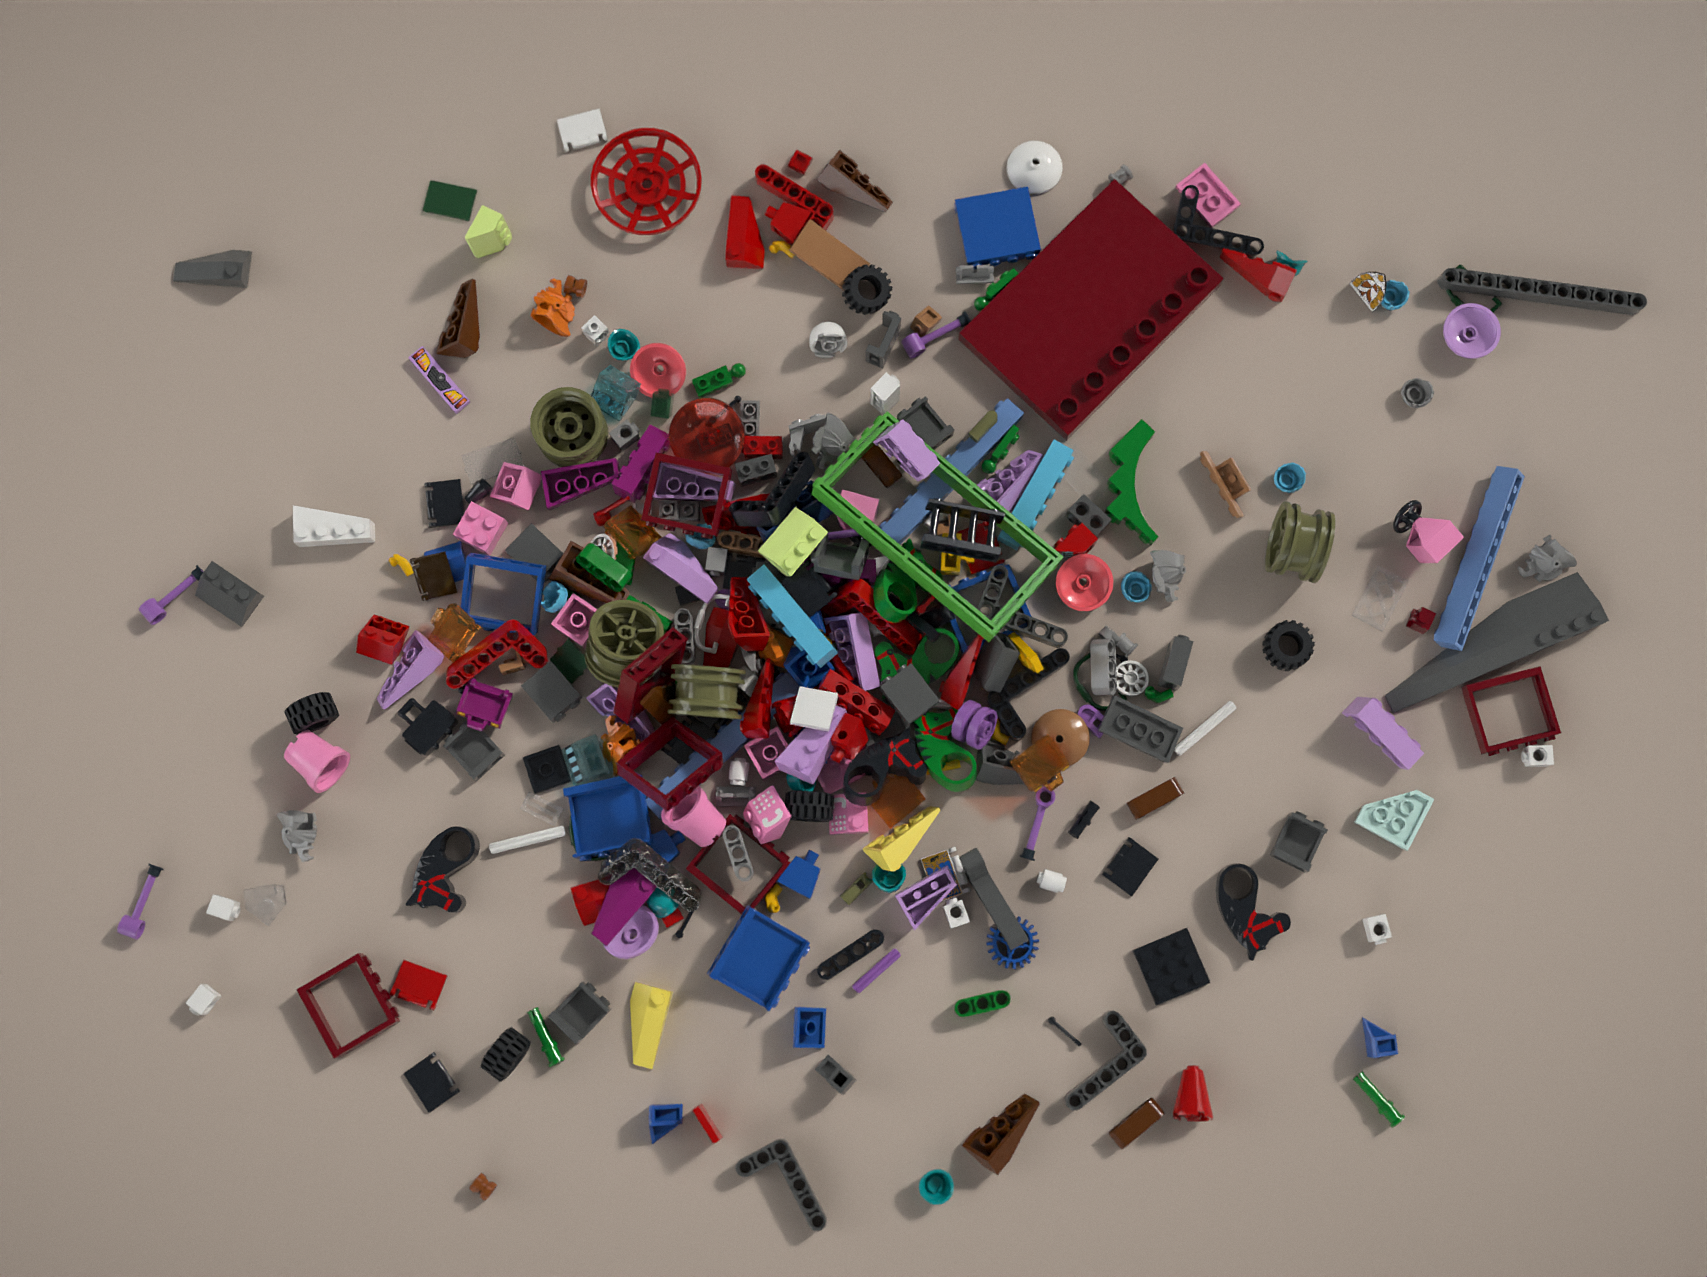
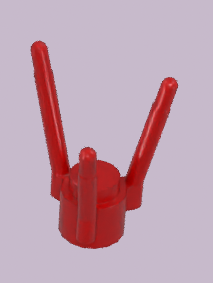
(604, 514)

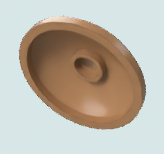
(1070, 726)

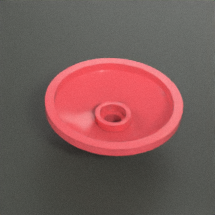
(645, 368)
(1097, 587)

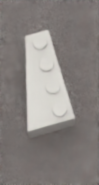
(325, 528)

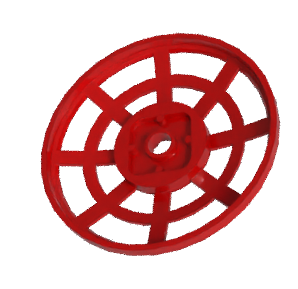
(646, 172)

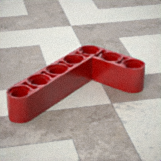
(789, 187)
(860, 595)
(494, 651)

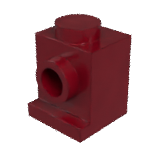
(1420, 620)

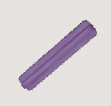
(877, 970)

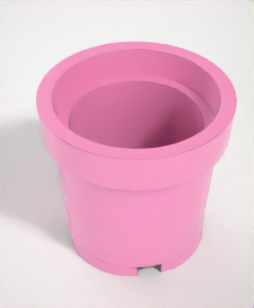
(317, 760)
(695, 818)

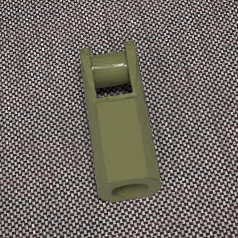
(983, 426)
(854, 891)

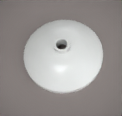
(1038, 177)

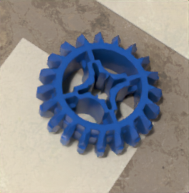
(1008, 959)

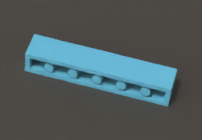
(1040, 488)
(788, 612)

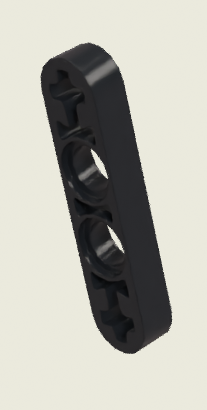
(916, 621)
(852, 957)

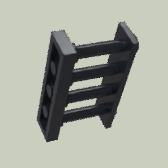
(951, 544)

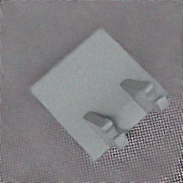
(800, 428)

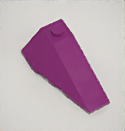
(621, 903)

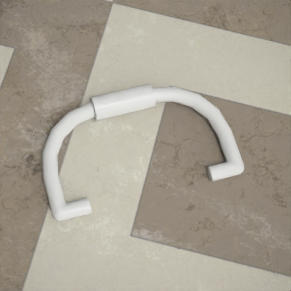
(699, 622)

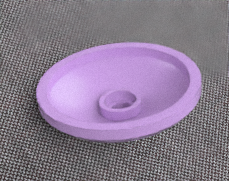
(1478, 322)
(643, 926)

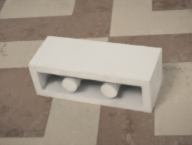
(885, 393)

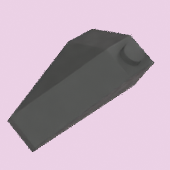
(221, 269)
(994, 765)

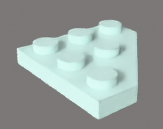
(1396, 817)

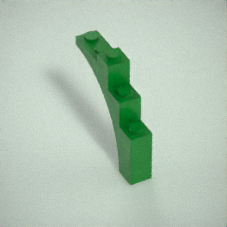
(1122, 482)

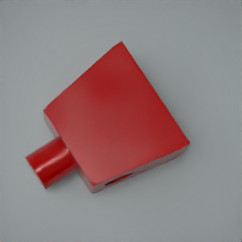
(788, 221)
(848, 738)

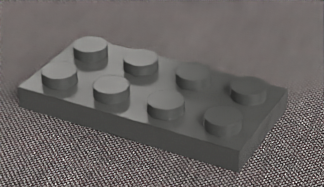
(1140, 729)

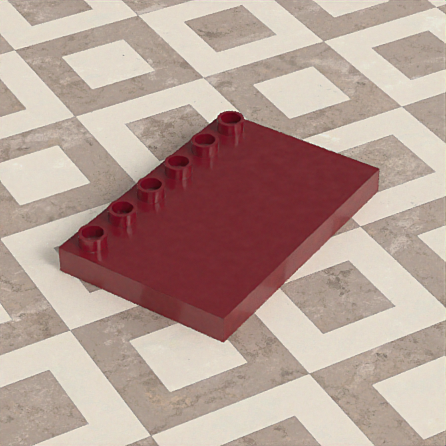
(1090, 309)

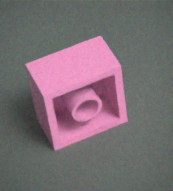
(480, 528)
(575, 620)
(765, 752)

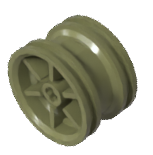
(552, 407)
(1300, 542)
(619, 636)
(706, 691)

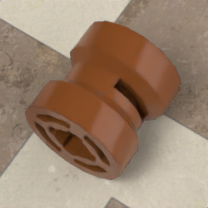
(575, 286)
(483, 1186)

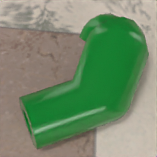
(1157, 696)

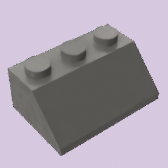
(227, 594)

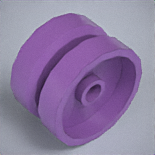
(974, 724)

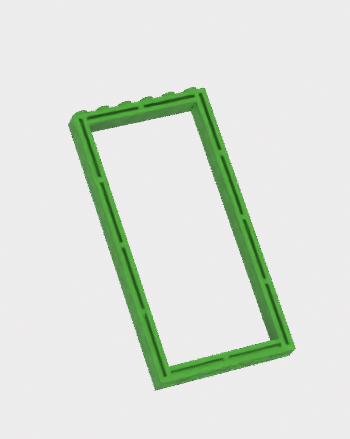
(913, 567)

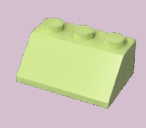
(488, 233)
(792, 541)

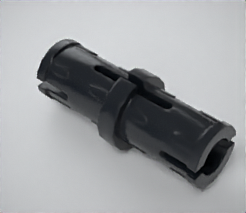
(1083, 819)

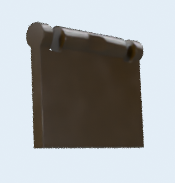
(433, 575)

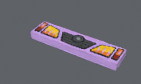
(439, 380)

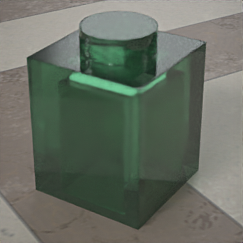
(662, 403)

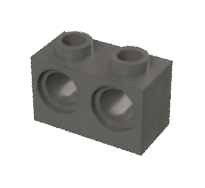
(756, 470)
(1093, 513)

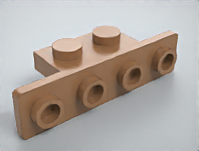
(1229, 480)

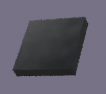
(547, 769)

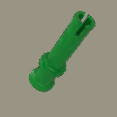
(549, 1046)
(1384, 1106)

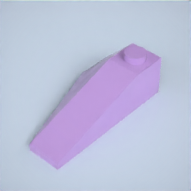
(1009, 484)

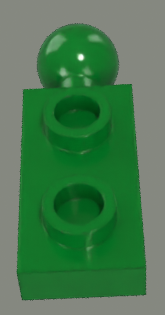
(994, 289)
(717, 379)
(989, 465)

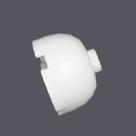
(827, 339)

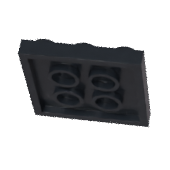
(1171, 966)

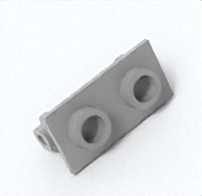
(967, 275)
(734, 796)

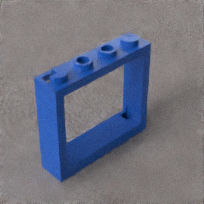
(981, 577)
(490, 624)

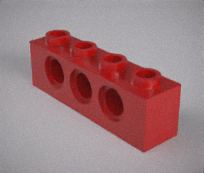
(858, 702)

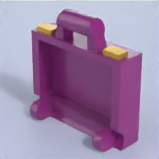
(484, 705)

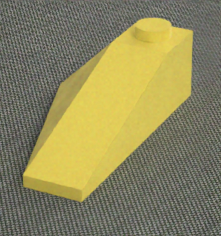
(895, 848)
(648, 1016)

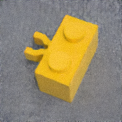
(951, 563)

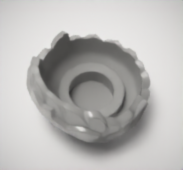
(1417, 393)

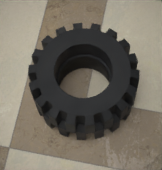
(880, 283)
(1302, 637)
(311, 712)
(810, 806)
(505, 1054)

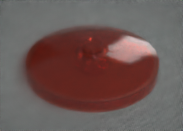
(707, 432)

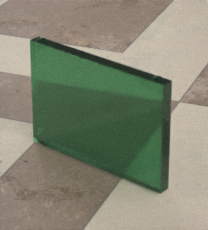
(449, 200)

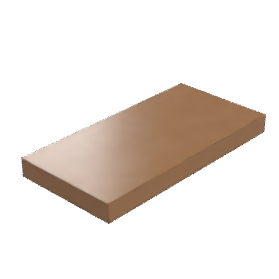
(826, 253)

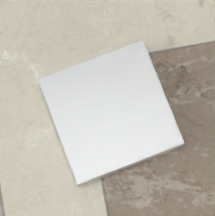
(814, 708)

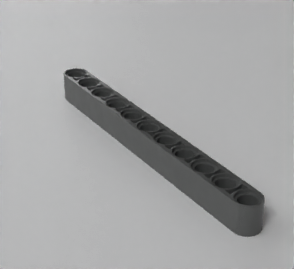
(1550, 288)

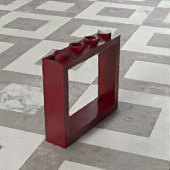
(694, 465)
(663, 652)
(1544, 701)
(656, 741)
(738, 822)
(320, 1020)

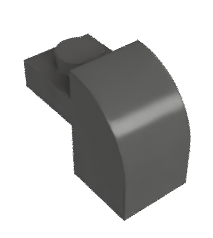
(835, 1074)

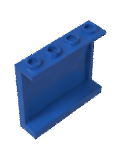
(998, 227)
(607, 816)
(759, 958)

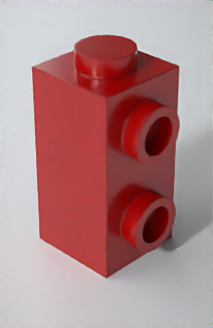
(763, 445)

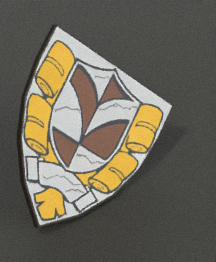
(1370, 288)

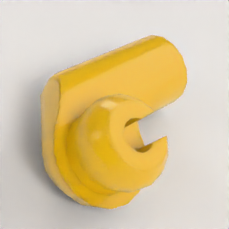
(781, 246)
(403, 563)
(998, 735)
(772, 900)

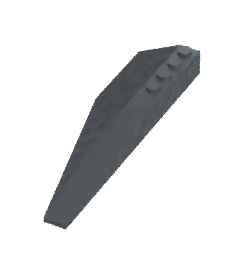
(1506, 636)

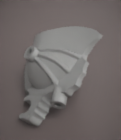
(831, 440)
(1547, 560)
(1167, 572)
(298, 832)

